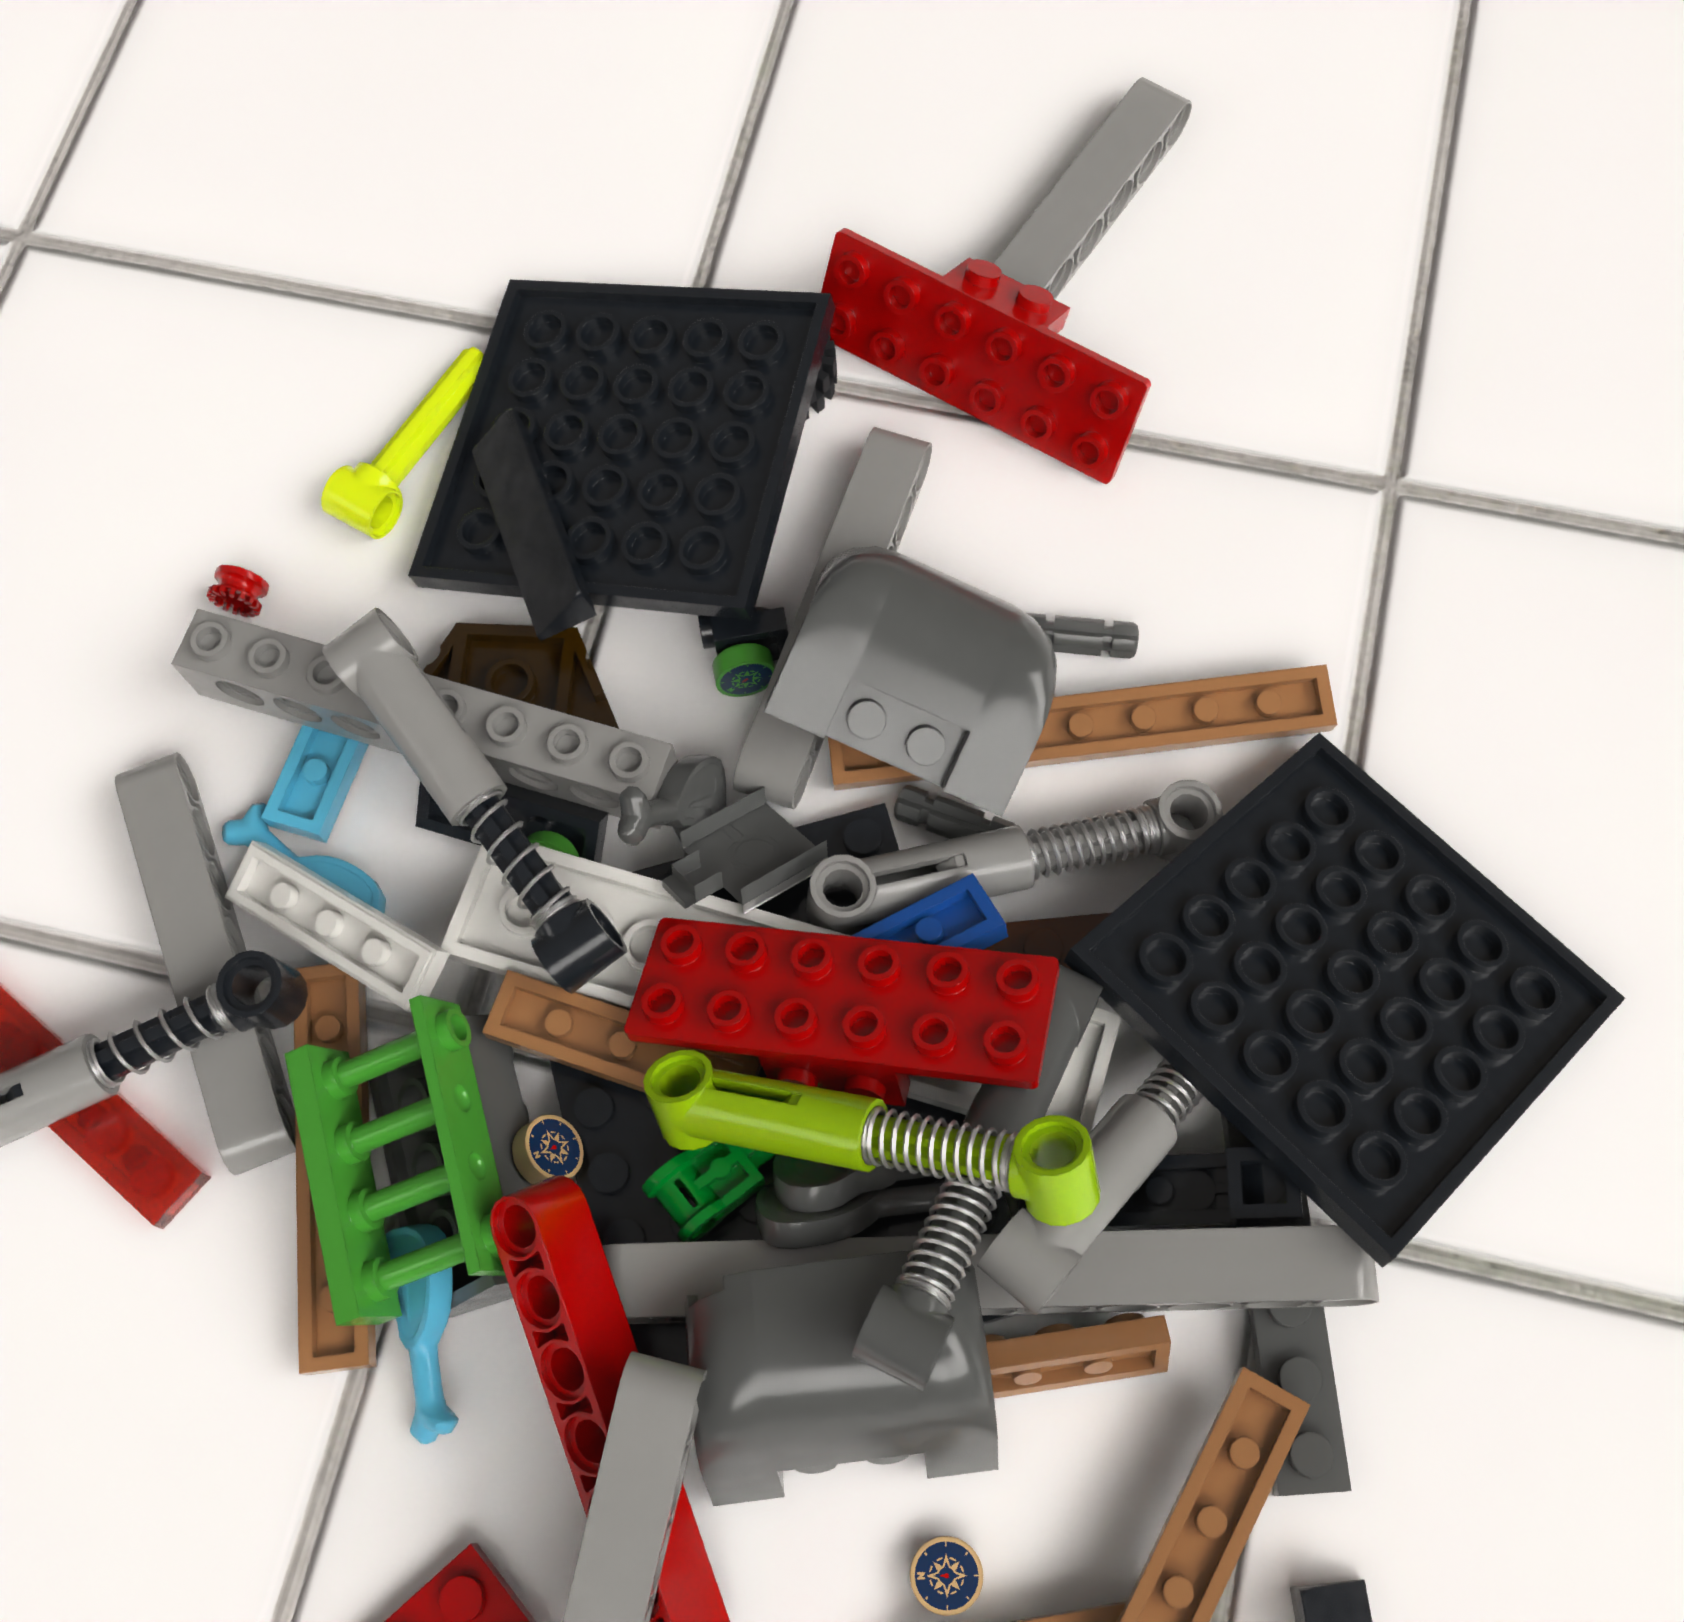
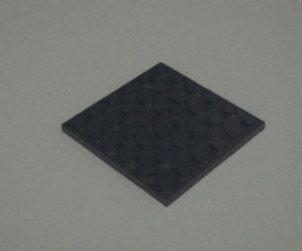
(657, 430)
(1347, 993)

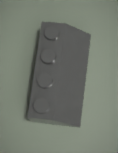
(421, 1151)

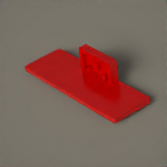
(985, 351)
(846, 1007)

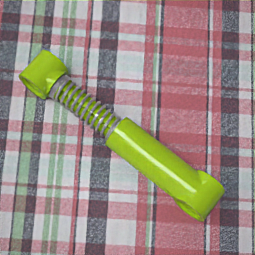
(1043, 1164)

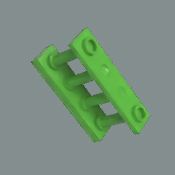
(340, 1171)

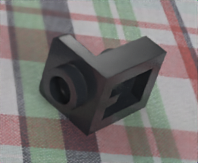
(766, 628)

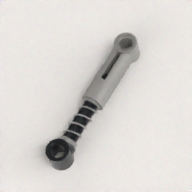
(382, 669)
(94, 1069)

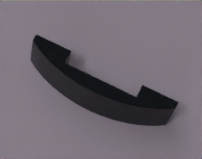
(1210, 1192)

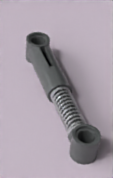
(913, 1316)

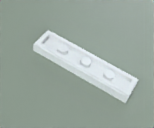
(336, 925)

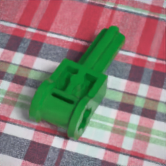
(714, 1178)

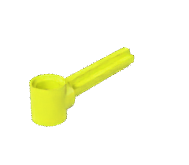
(369, 493)

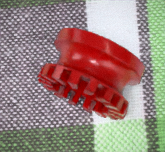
(238, 589)

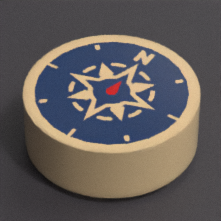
(547, 1149)
(946, 1575)

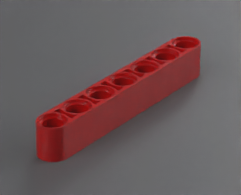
(580, 1355)

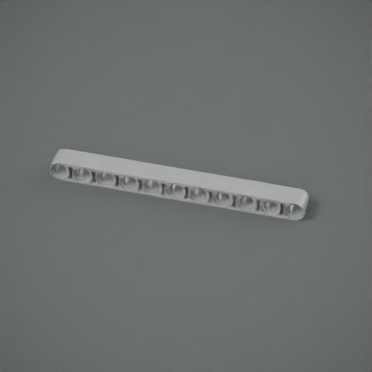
(1114, 1275)

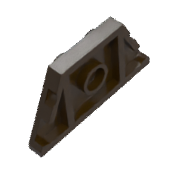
(522, 667)

